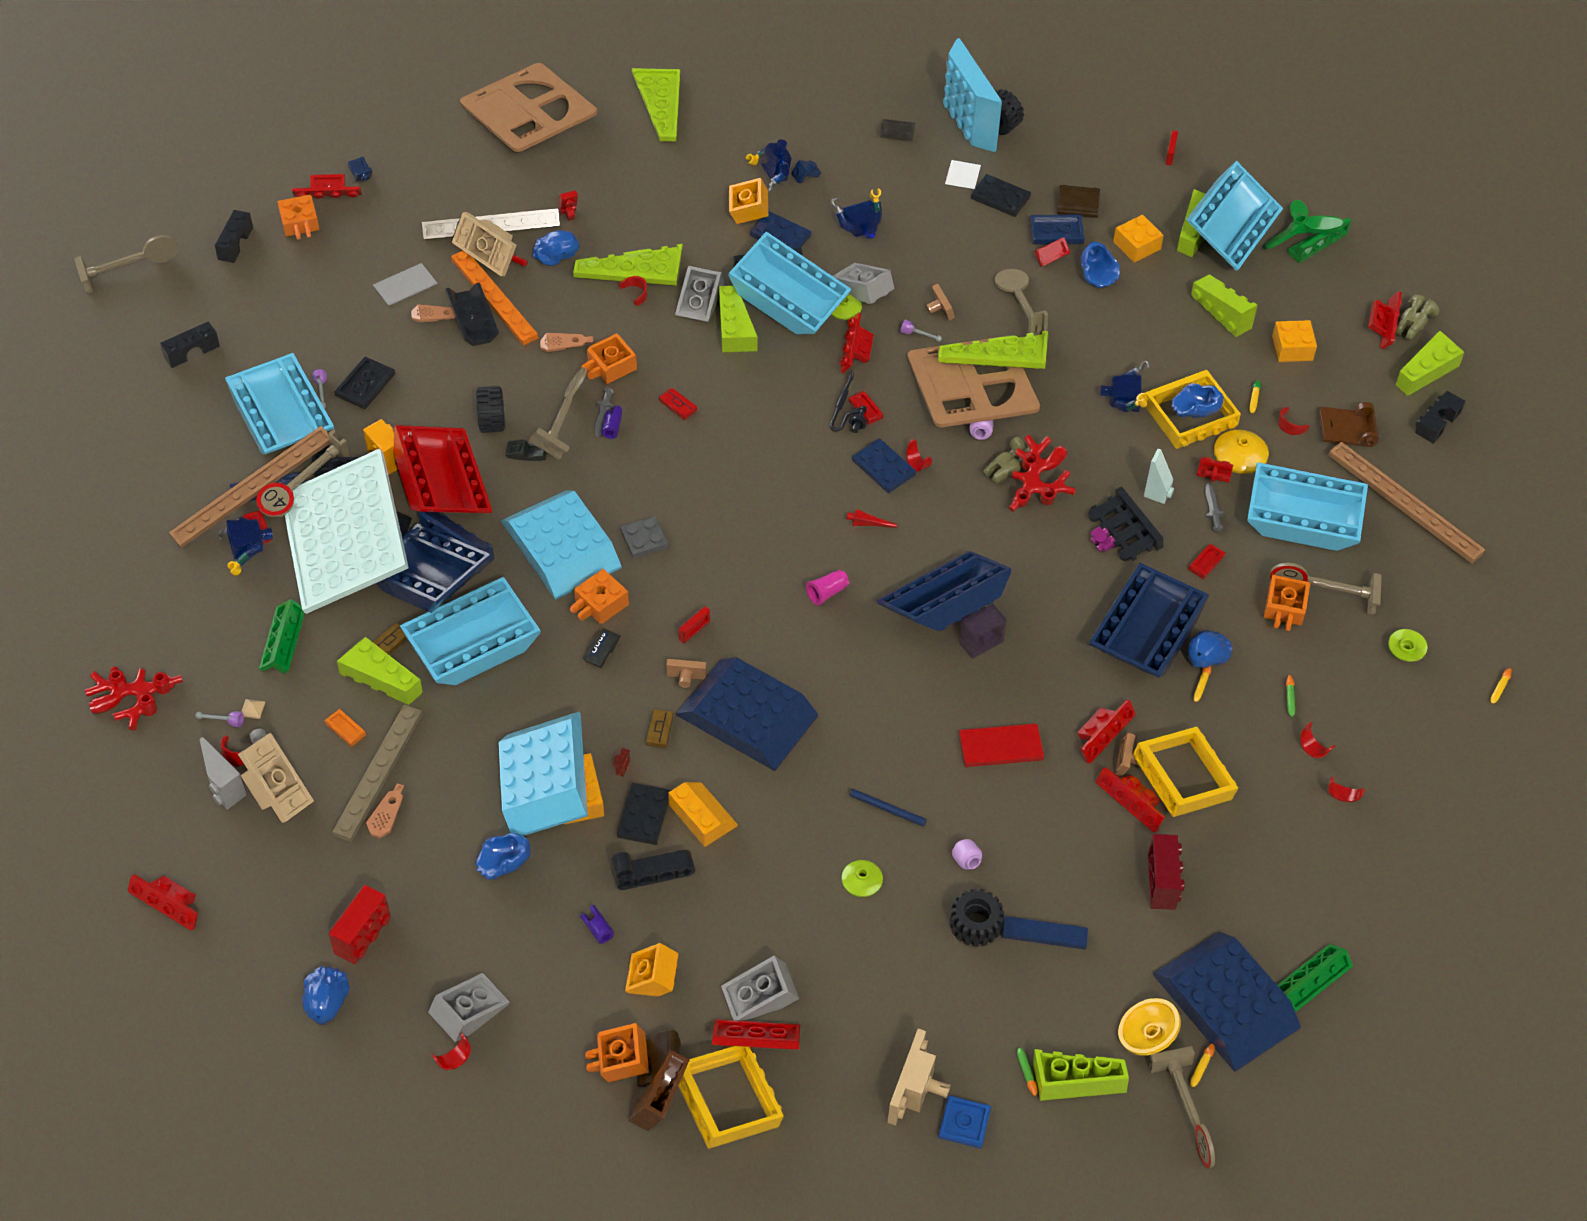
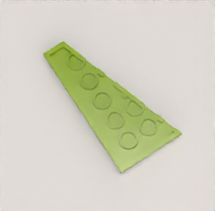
(661, 97)
(654, 266)
(1001, 351)

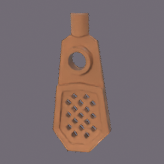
(429, 313)
(561, 341)
(385, 813)

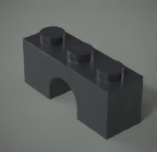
(228, 243)
(177, 347)
(1432, 424)

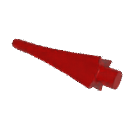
(864, 519)

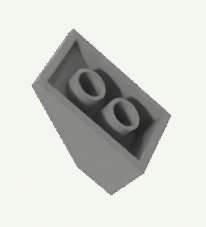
(866, 281)
(699, 294)
(223, 777)
(760, 990)
(467, 1006)

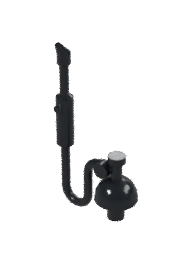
(857, 421)

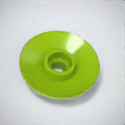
(848, 307)
(1409, 639)
(859, 885)

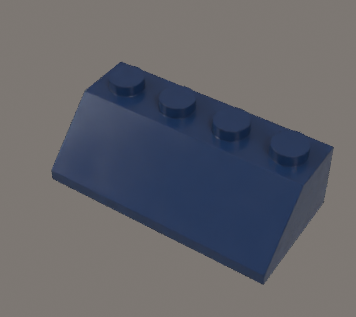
(444, 525)

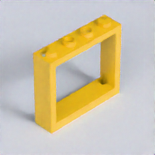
(1169, 391)
(1163, 784)
(758, 1082)

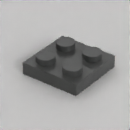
(644, 537)

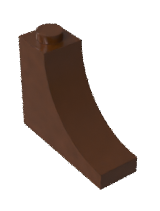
(657, 1098)

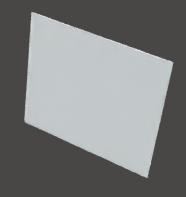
(963, 174)

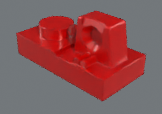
(568, 204)

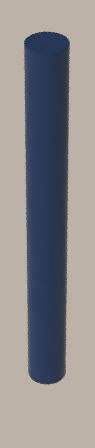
(888, 807)

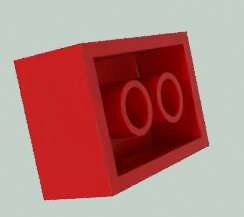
(360, 924)

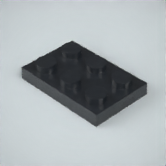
(1000, 195)
(364, 382)
(644, 814)

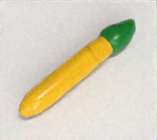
(1254, 398)

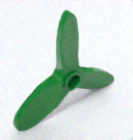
(1303, 223)

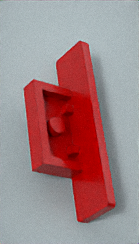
(327, 185)
(1384, 319)
(857, 343)
(1103, 729)
(1133, 797)
(166, 898)

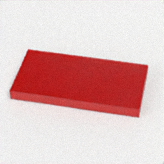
(1001, 745)
(756, 1034)

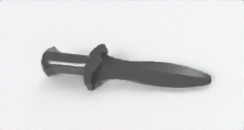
(604, 406)
(1214, 512)

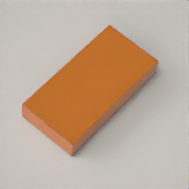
(345, 727)

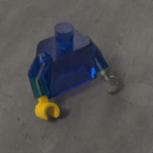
(775, 161)
(862, 217)
(1126, 390)
(244, 540)

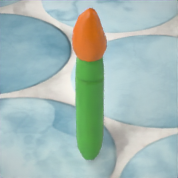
(1290, 695)
(1031, 1084)

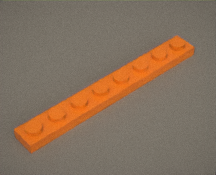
(495, 297)

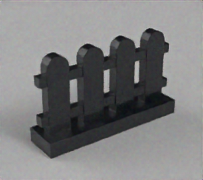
(1130, 513)

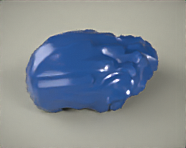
(552, 247)
(1099, 265)
(1197, 401)
(1213, 648)
(502, 855)
(324, 993)

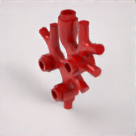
(1034, 466)
(120, 688)

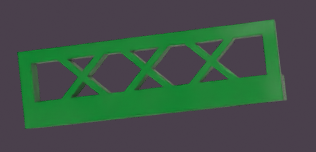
(1317, 242)
(282, 637)
(1316, 978)

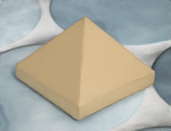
(253, 708)

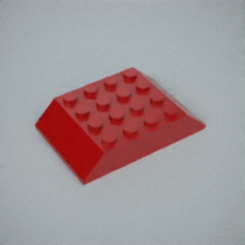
(439, 470)

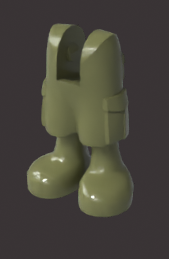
(1415, 322)
(1006, 463)

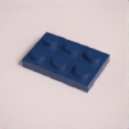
(1053, 227)
(782, 229)
(884, 465)

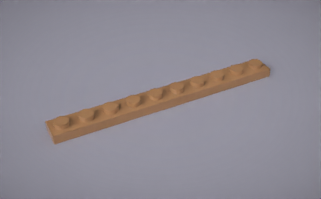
(250, 487)
(1407, 502)

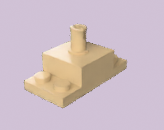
(485, 242)
(273, 779)
(915, 1080)

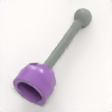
(908, 328)
(320, 377)
(234, 718)

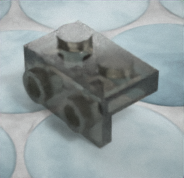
(897, 130)

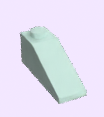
(1159, 479)

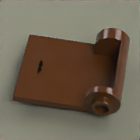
(1350, 426)

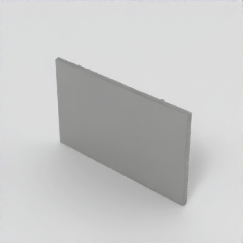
(405, 284)

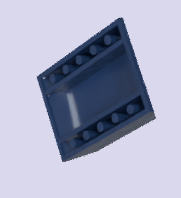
(435, 569)
(949, 591)
(1150, 620)
(749, 711)
(1229, 999)

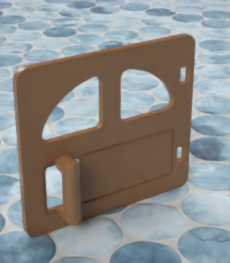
(507, 108)
(957, 381)

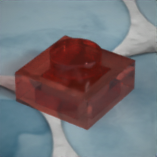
(622, 762)

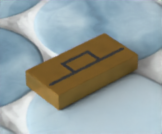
(391, 639)
(659, 728)

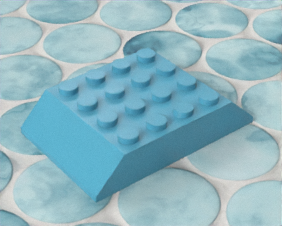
(971, 99)
(1234, 214)
(787, 286)
(277, 403)
(1307, 507)
(562, 542)
(472, 633)
(543, 775)

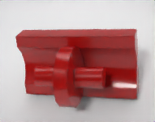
(1215, 469)

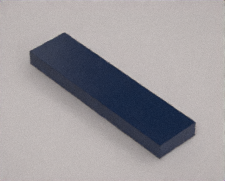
(1045, 932)

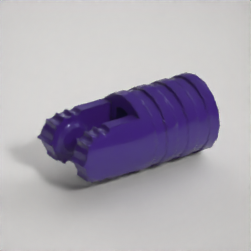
(612, 423)
(598, 926)

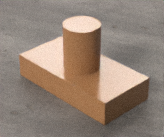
(940, 303)
(686, 670)
(1125, 755)

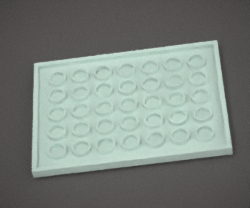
(344, 532)

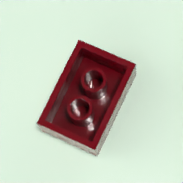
(1165, 871)

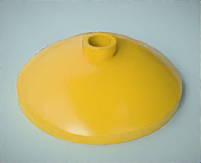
(1242, 450)
(1149, 1026)

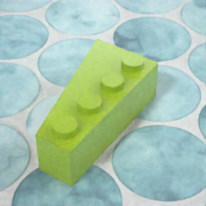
(1190, 238)
(1226, 306)
(736, 325)
(1429, 364)
(379, 670)
(1078, 1076)

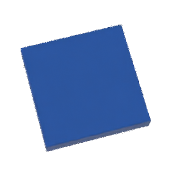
(964, 1122)

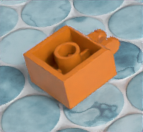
(298, 216)
(610, 359)
(600, 597)
(1286, 601)
(620, 1053)

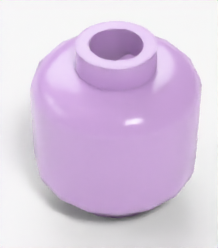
(981, 430)
(967, 854)

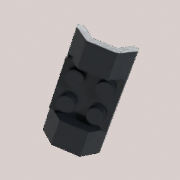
(473, 315)

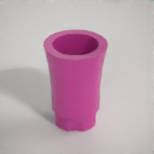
(826, 587)

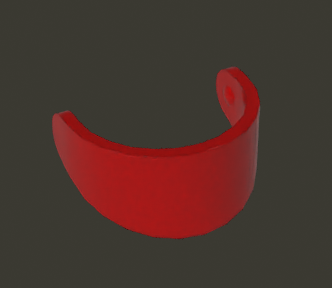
(638, 282)
(1288, 427)
(914, 458)
(1310, 744)
(232, 757)
(1344, 793)
(456, 1056)

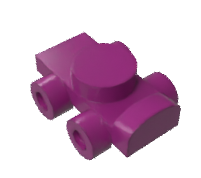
(1100, 536)

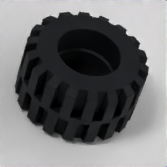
(1011, 112)
(490, 409)
(972, 931)

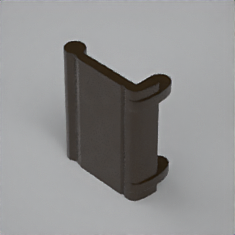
(1078, 201)
(657, 1048)

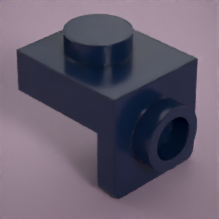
(360, 169)
(804, 169)

